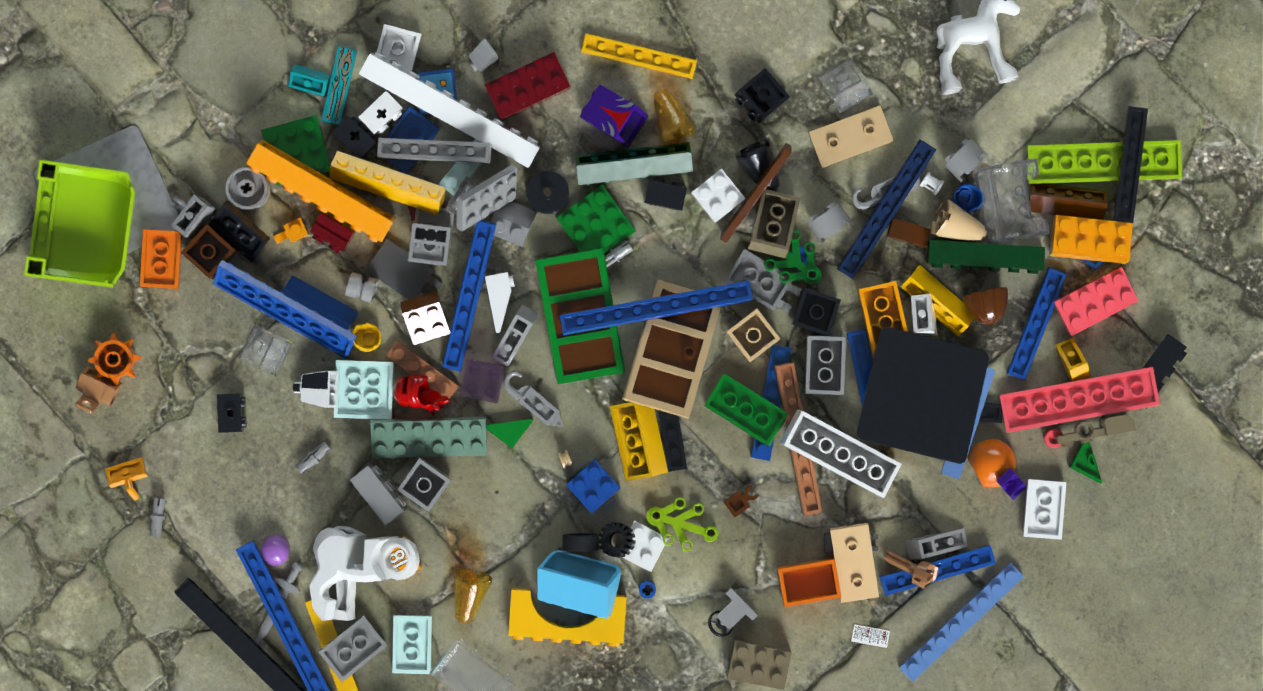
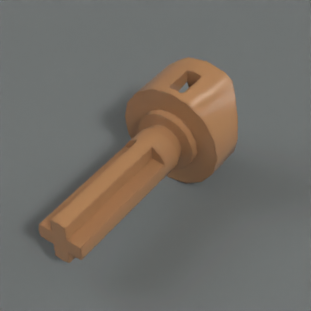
(921, 575)

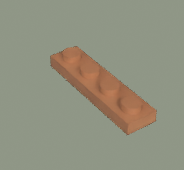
(416, 365)

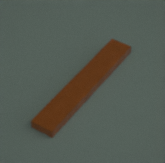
(756, 192)

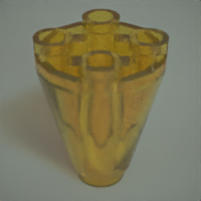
(672, 118)

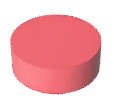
(1049, 437)

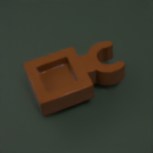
(738, 502)

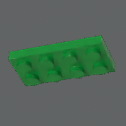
(746, 409)

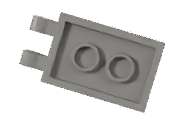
(764, 284)

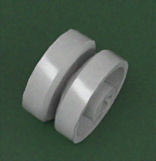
(252, 199)

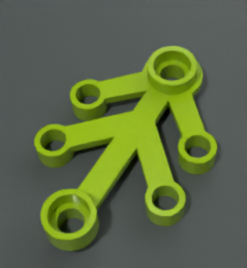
(679, 523)

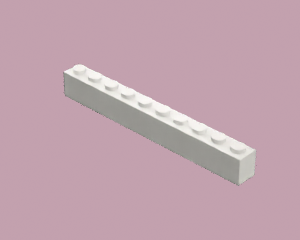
(449, 109)

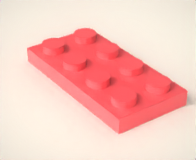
(1095, 301)

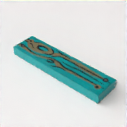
(339, 85)

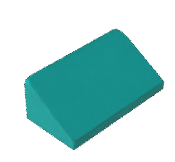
(309, 80)

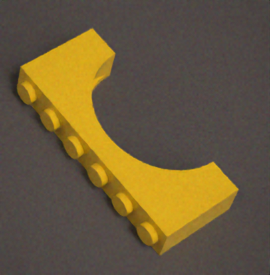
(528, 622)

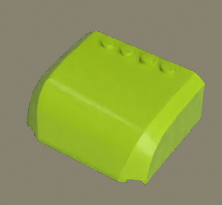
(80, 224)

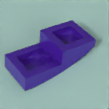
(1011, 484)

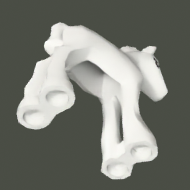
(975, 31)

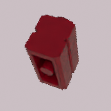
(332, 232)

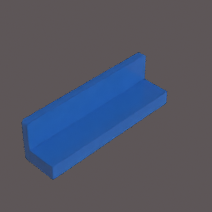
(320, 302)

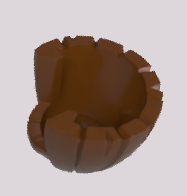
(987, 305)

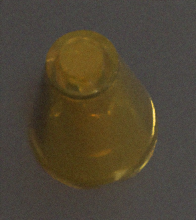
(469, 593)

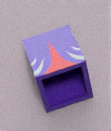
(613, 115)

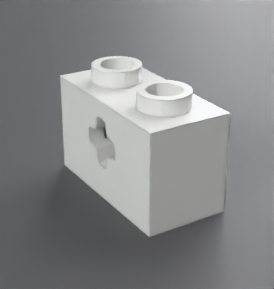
(370, 115)

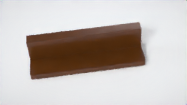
(1068, 201)

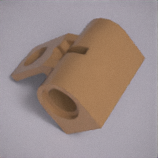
(95, 390)

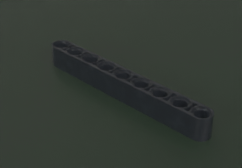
(235, 637)

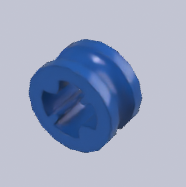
(652, 593)

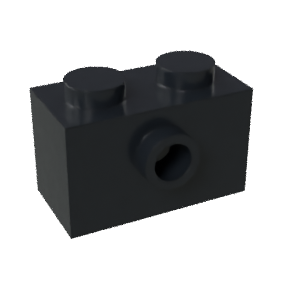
(230, 412)

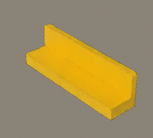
(947, 306)

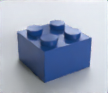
(593, 486)

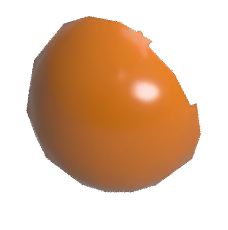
(991, 460)

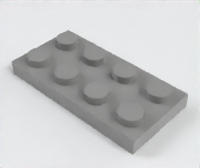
(486, 198)

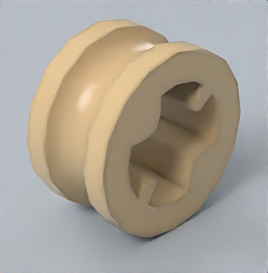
(565, 459)

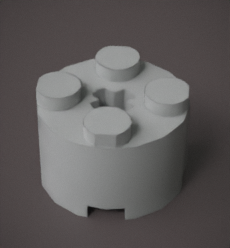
(965, 159)
(828, 222)

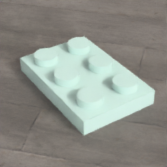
(412, 644)

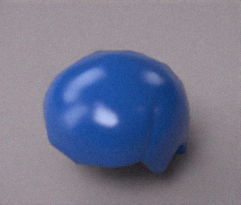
(968, 197)

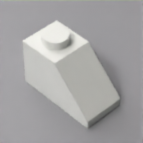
(923, 315)

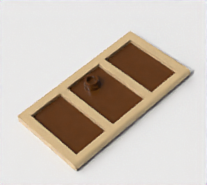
(671, 357)

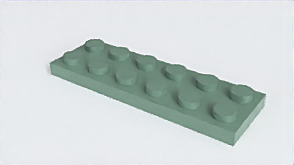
(428, 437)

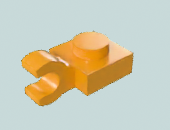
(294, 231)

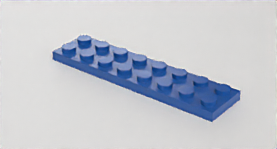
(284, 309)

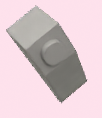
(483, 56)
(515, 335)
(936, 544)

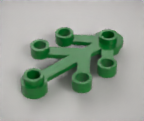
(794, 260)

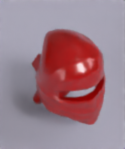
(415, 393)

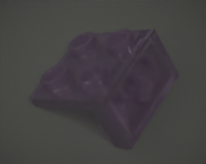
(482, 380)

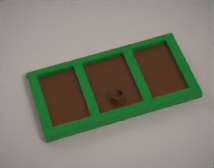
(574, 285)

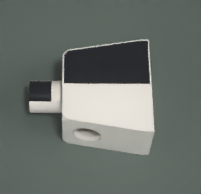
(318, 388)

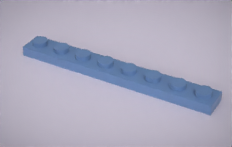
(961, 622)

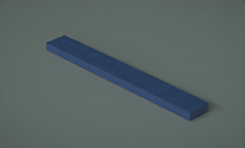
(886, 209)

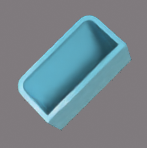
(578, 583)

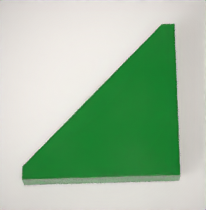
(509, 431)
(1085, 462)

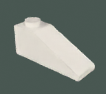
(499, 295)

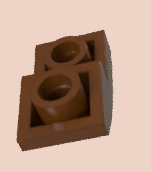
(908, 232)

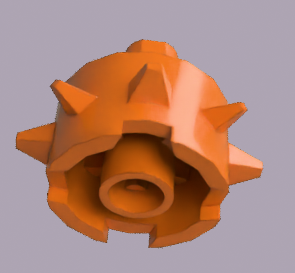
(103, 359)

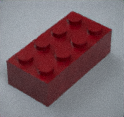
(527, 86)

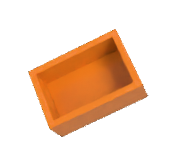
(809, 582)

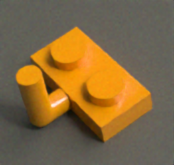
(125, 474)

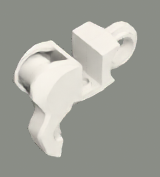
(348, 558)

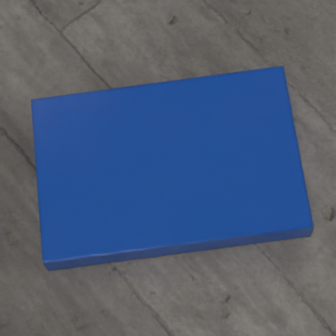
(411, 126)

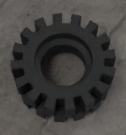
(627, 540)

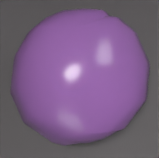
(275, 550)

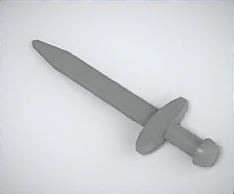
(286, 587)

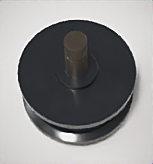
(548, 192)

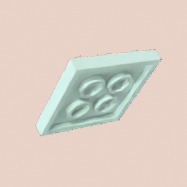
(364, 389)

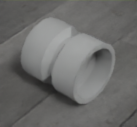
(361, 287)

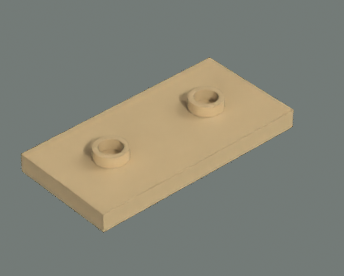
(851, 136)
(854, 562)

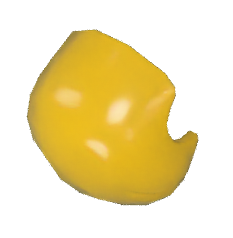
(367, 337)

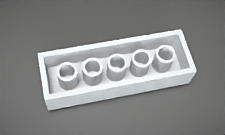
(840, 453)

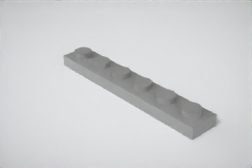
(434, 150)

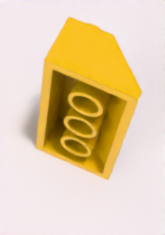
(638, 440)

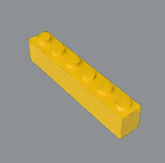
(387, 183)

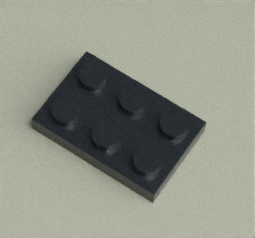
(239, 231)

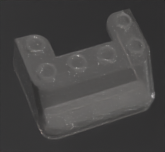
(1006, 202)

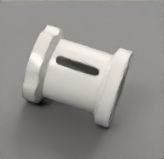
(932, 183)

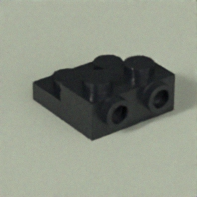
(761, 96)

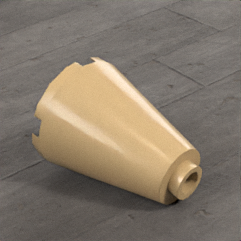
(957, 224)

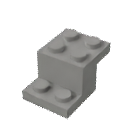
(431, 237)

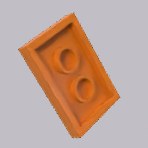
(161, 259)

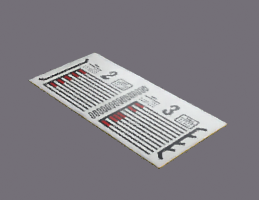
(870, 636)

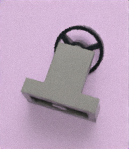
(731, 613)

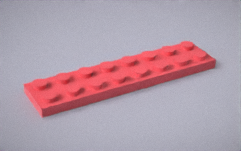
(1080, 400)

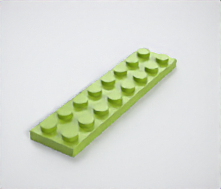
(1102, 162)

